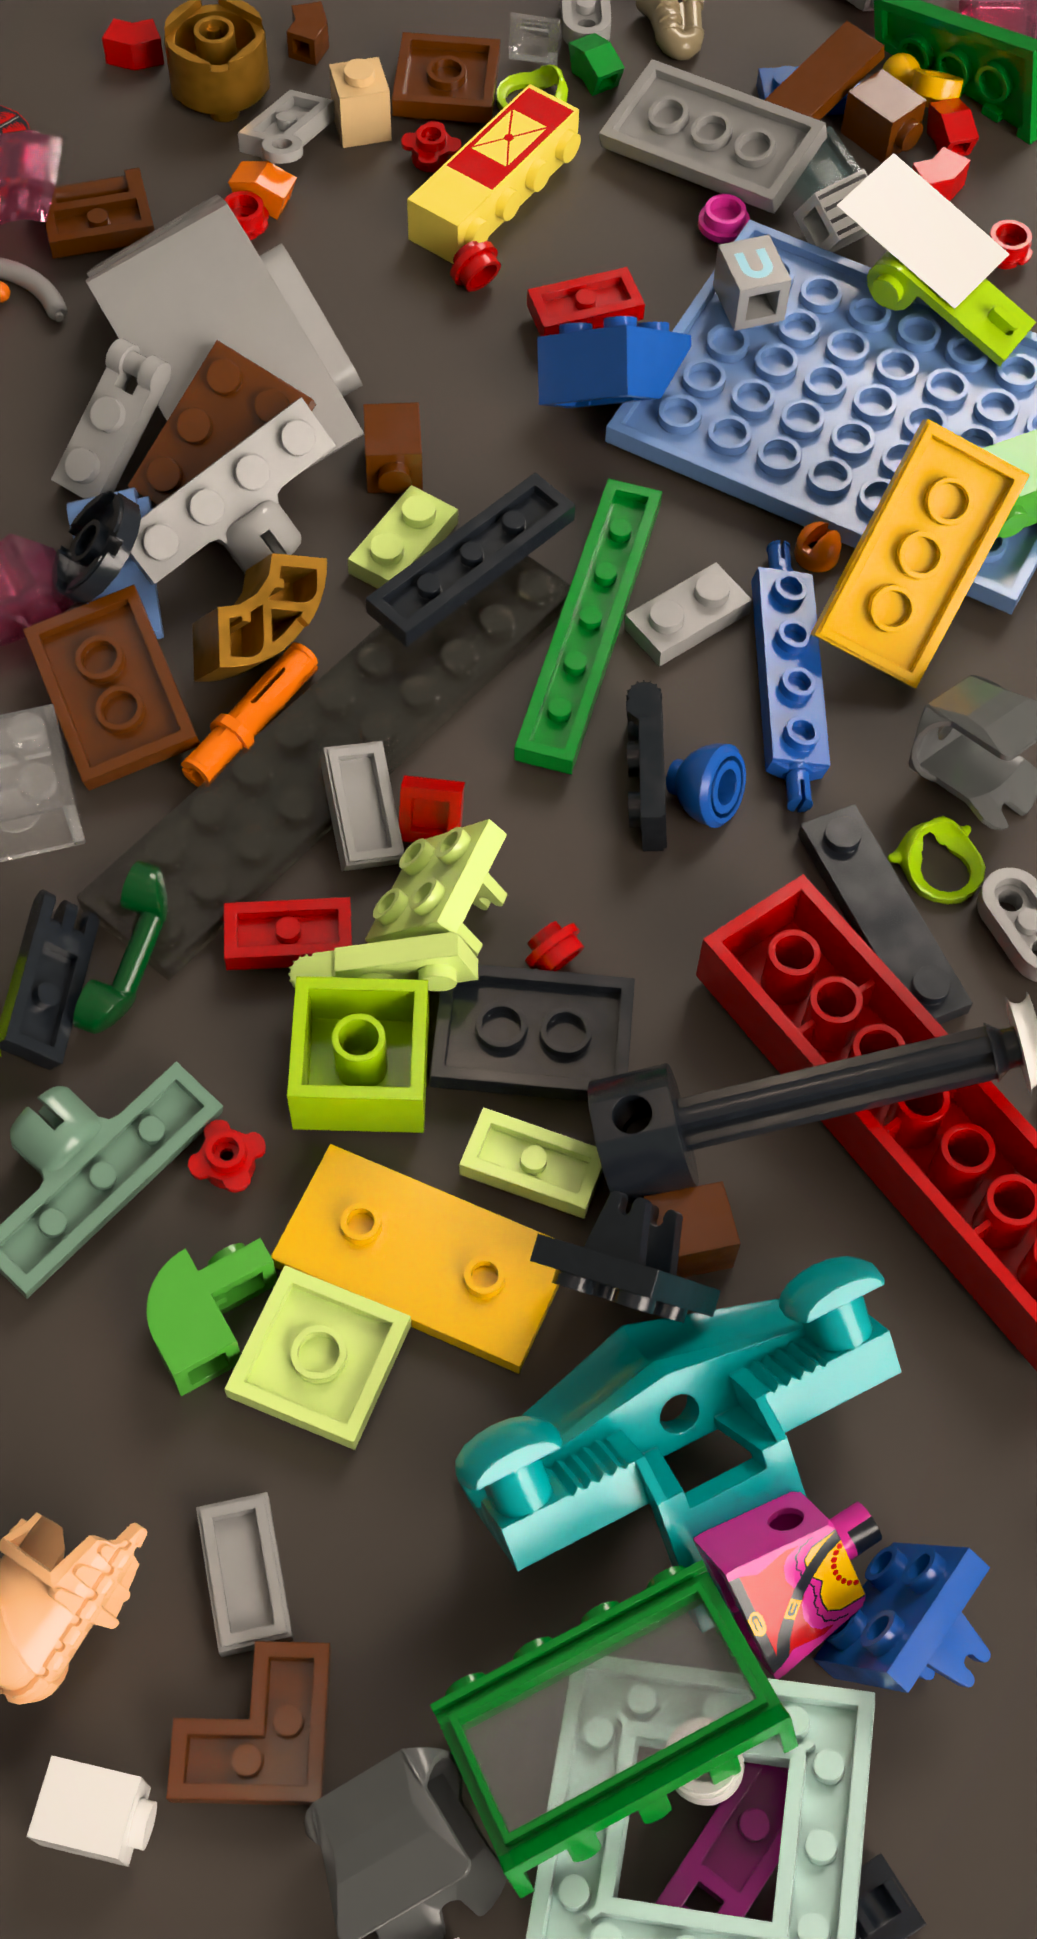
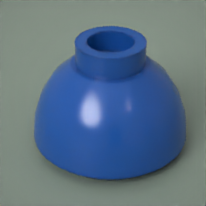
(709, 783)

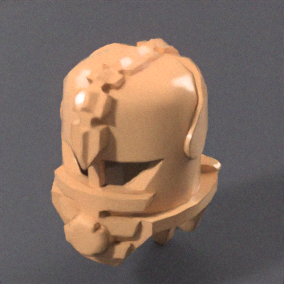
(56, 1600)

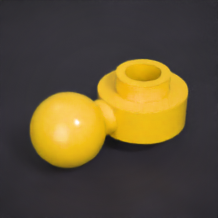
(927, 83)

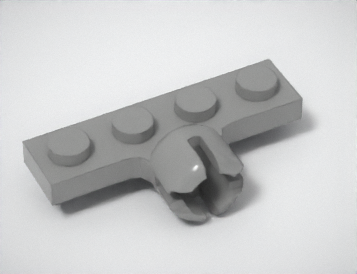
(235, 499)

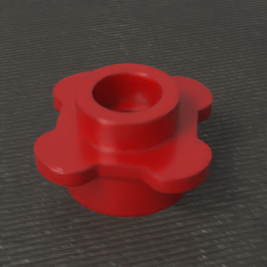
(430, 146)
(231, 1174)

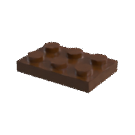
(216, 413)
(111, 687)

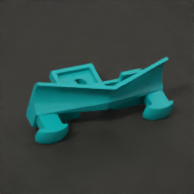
(598, 1436)

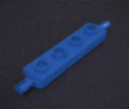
(790, 676)

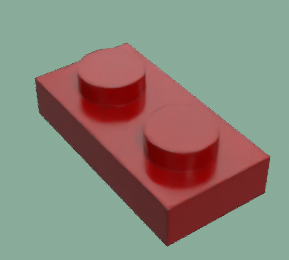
(585, 300)
(282, 930)

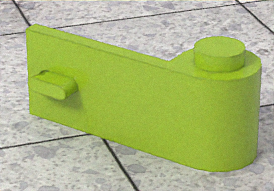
(982, 317)

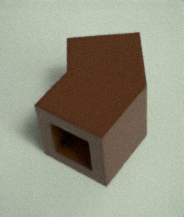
(308, 33)

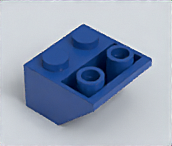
(608, 363)

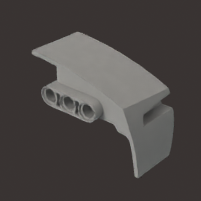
(208, 284)

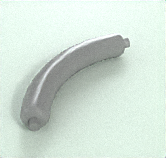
(37, 285)

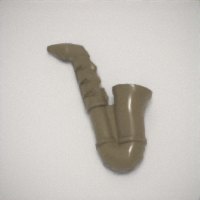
(675, 25)

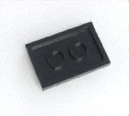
(532, 1032)

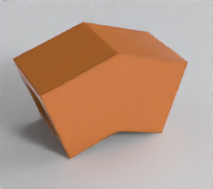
(266, 181)

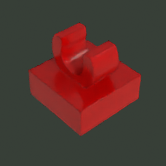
(429, 807)

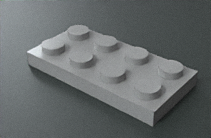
(713, 135)

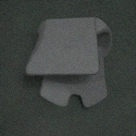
(979, 748)
(402, 1848)

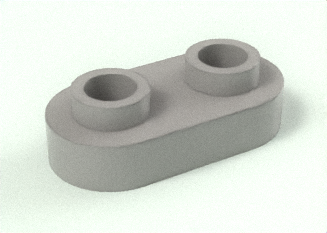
(585, 18)
(1012, 929)

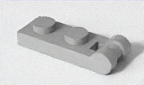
(112, 421)

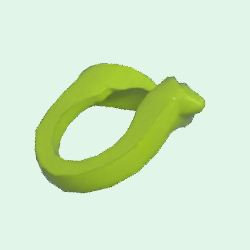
(541, 78)
(956, 840)

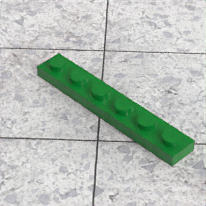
(588, 627)

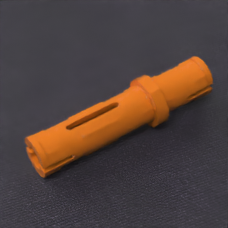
(250, 715)

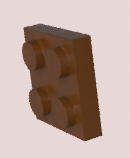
(446, 77)

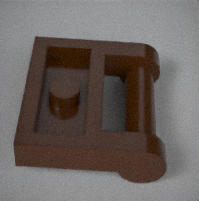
(98, 215)

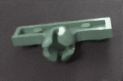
(93, 1167)

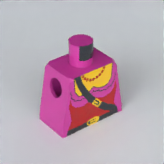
(788, 1574)

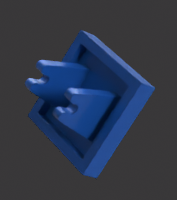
(910, 1620)

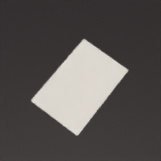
(923, 230)

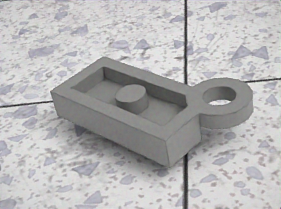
(286, 127)

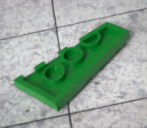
(992, 60)

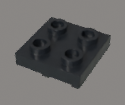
(629, 1261)

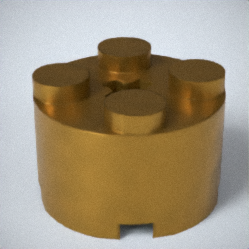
(217, 57)

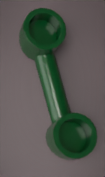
(105, 1004)

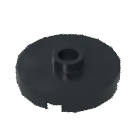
(101, 546)

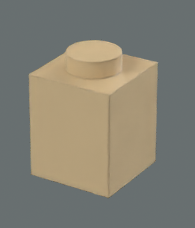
(360, 102)

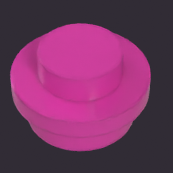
(723, 218)

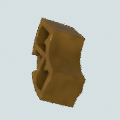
(269, 614)

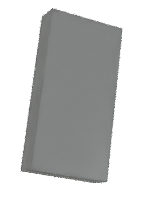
(361, 805)
(244, 1573)

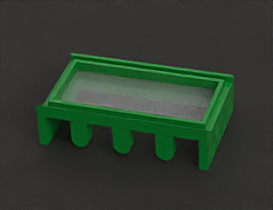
(609, 1720)

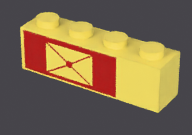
(494, 173)

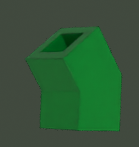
(595, 63)

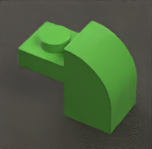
(189, 1308)

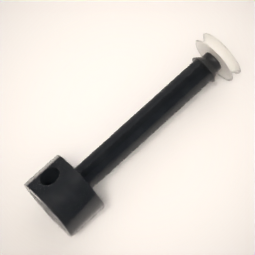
(651, 1133)

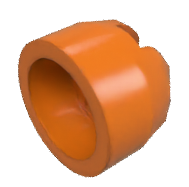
(824, 553)

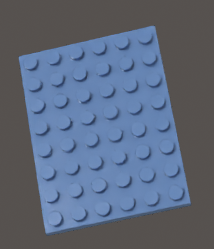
(828, 400)

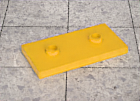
(920, 553)
(423, 1254)

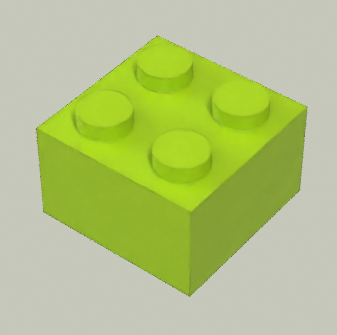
(359, 1054)

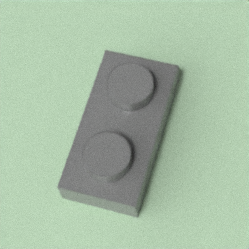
(687, 614)

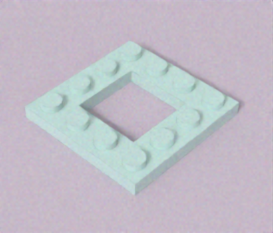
(817, 1848)

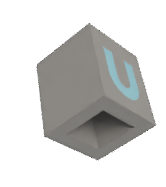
(751, 282)

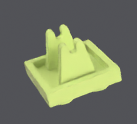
(440, 884)

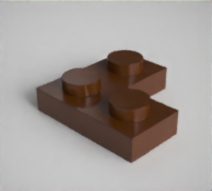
(275, 1752)

